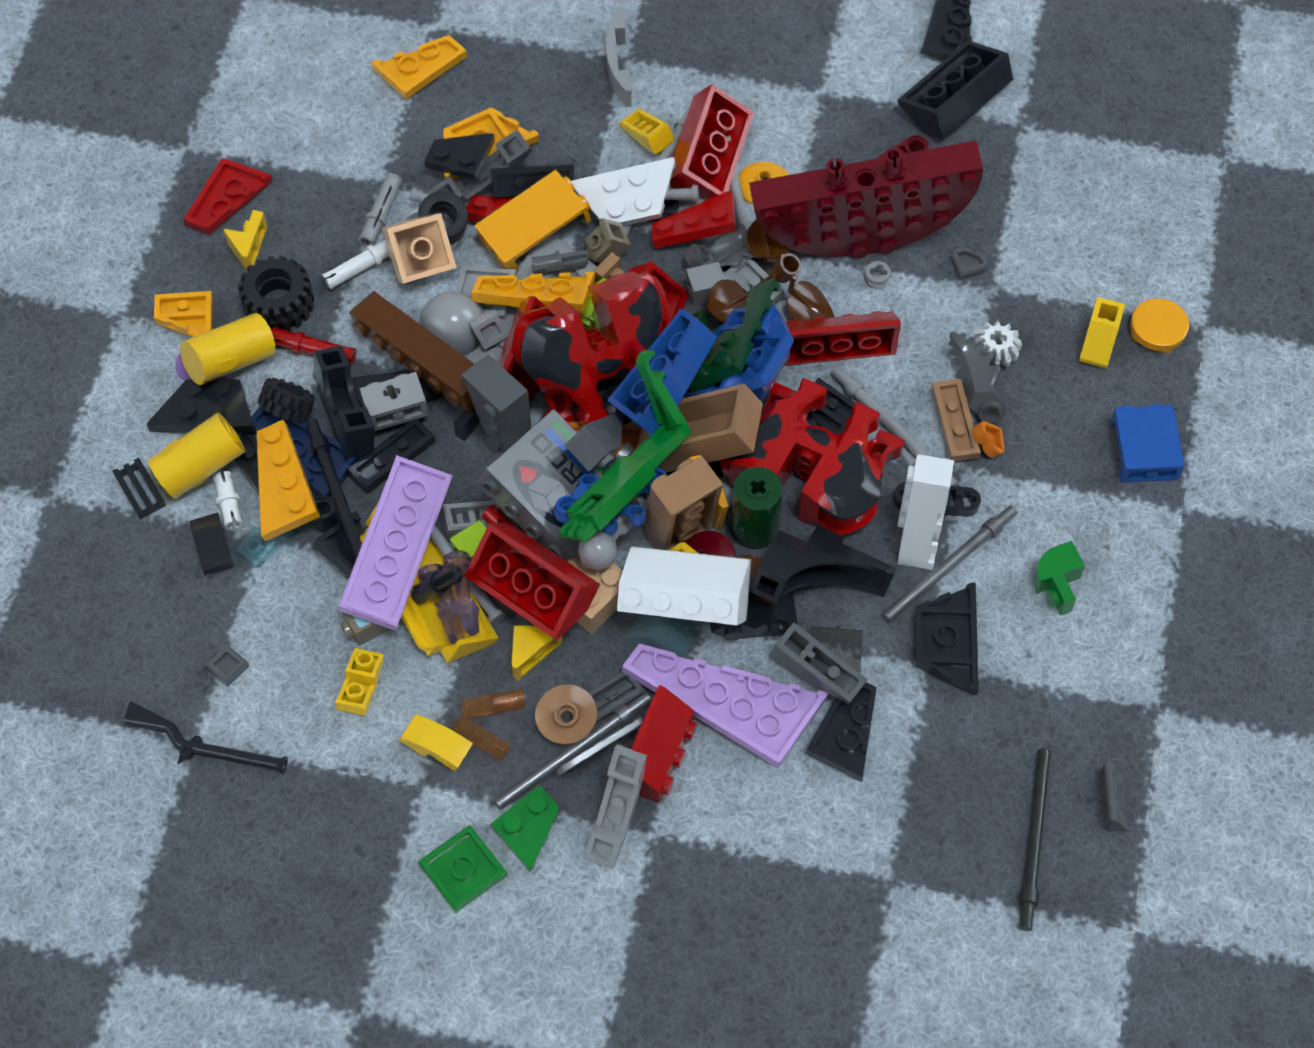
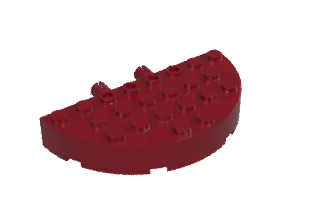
(869, 202)

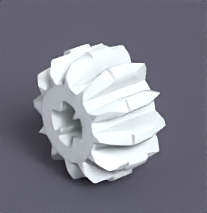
(999, 341)

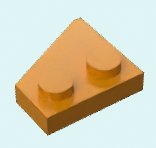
(185, 312)

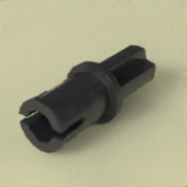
(437, 584)

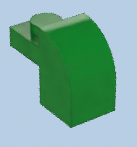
(1055, 571)

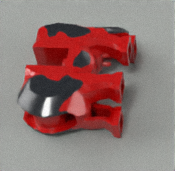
(570, 361)
(839, 469)

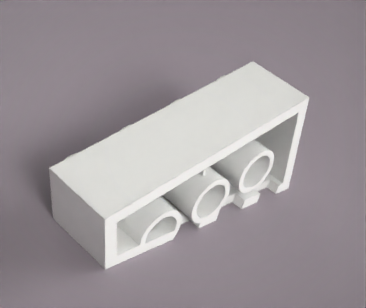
(923, 510)

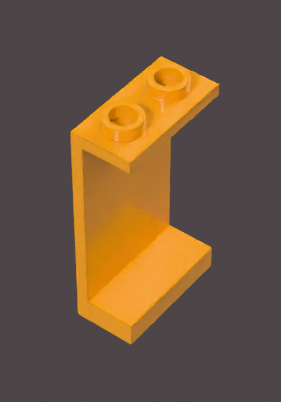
(531, 218)

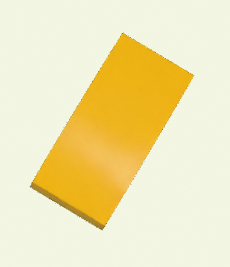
(360, 681)
(436, 740)

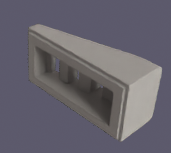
(456, 511)

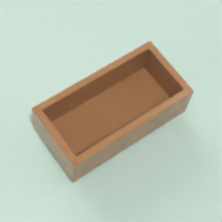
(721, 425)

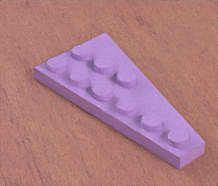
(737, 703)

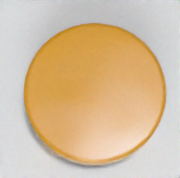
(1159, 325)

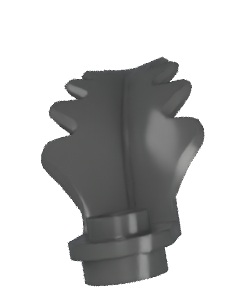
(726, 250)
(977, 377)

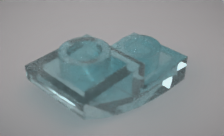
(258, 550)

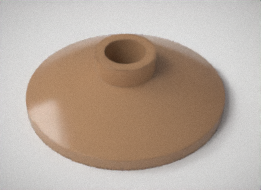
(562, 701)

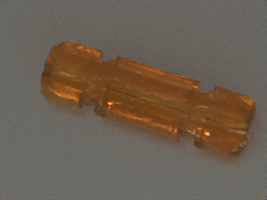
(481, 738)

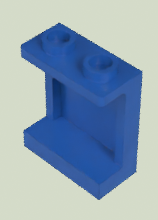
(1148, 443)

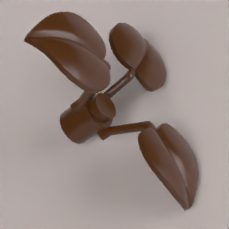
(806, 299)

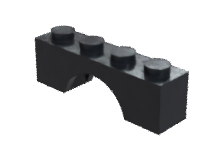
(335, 383)

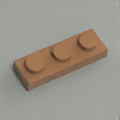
(955, 420)

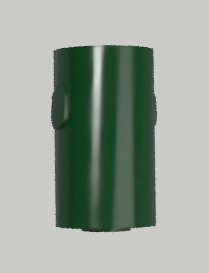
(756, 507)

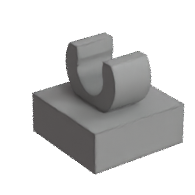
(489, 329)

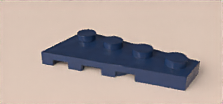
(309, 461)

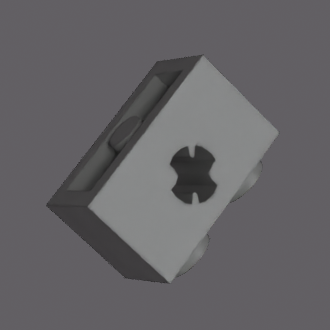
(394, 400)

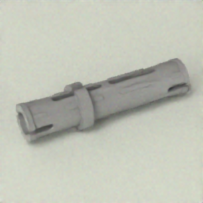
(369, 233)

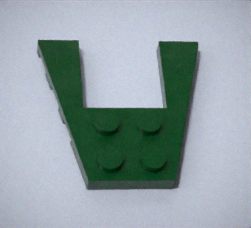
(734, 346)

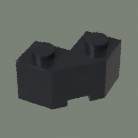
(762, 619)

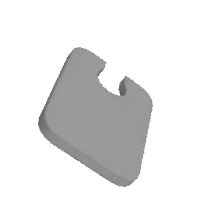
(600, 746)

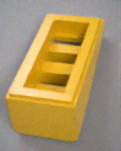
(650, 133)

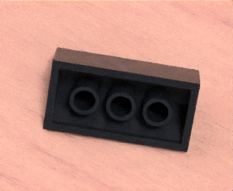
(957, 88)

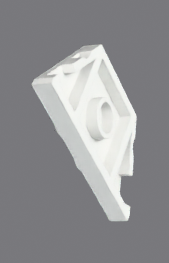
(628, 193)

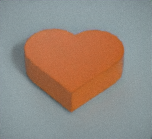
(990, 438)

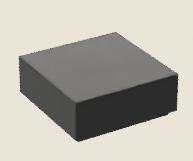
(227, 665)

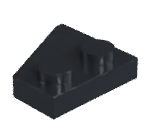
(460, 155)
(834, 412)

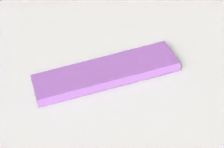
(395, 543)

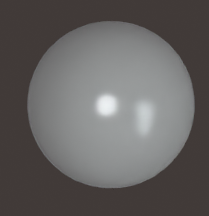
(449, 319)

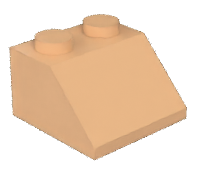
(419, 247)

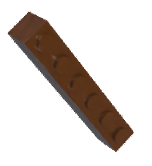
(414, 347)

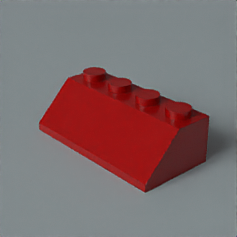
(702, 149)
(843, 337)
(531, 579)

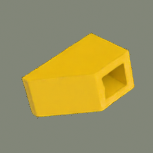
(1102, 332)

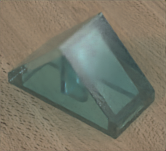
(661, 633)

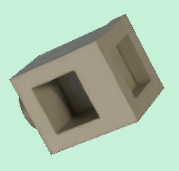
(606, 239)

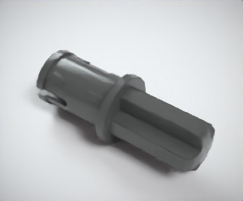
(559, 261)

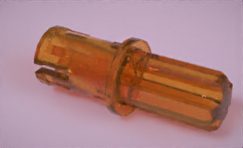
(493, 703)

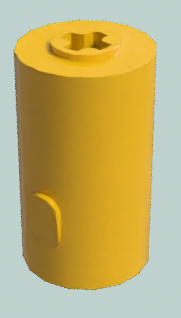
(227, 348)
(196, 456)

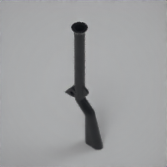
(143, 718)

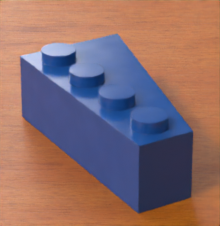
(679, 354)

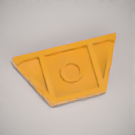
(488, 122)

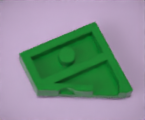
(527, 825)

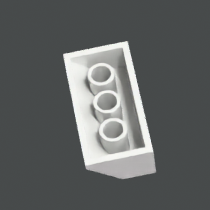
(685, 585)

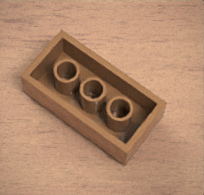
(682, 504)

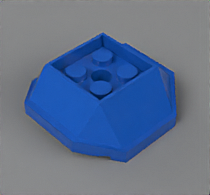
(767, 355)

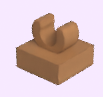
(608, 268)

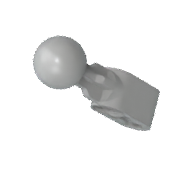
(601, 548)

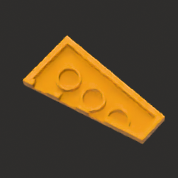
(511, 291)
(283, 487)

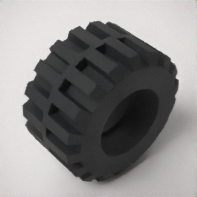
(272, 276)

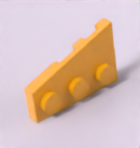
(418, 68)

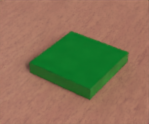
(462, 868)

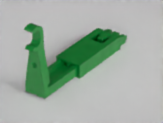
(630, 472)

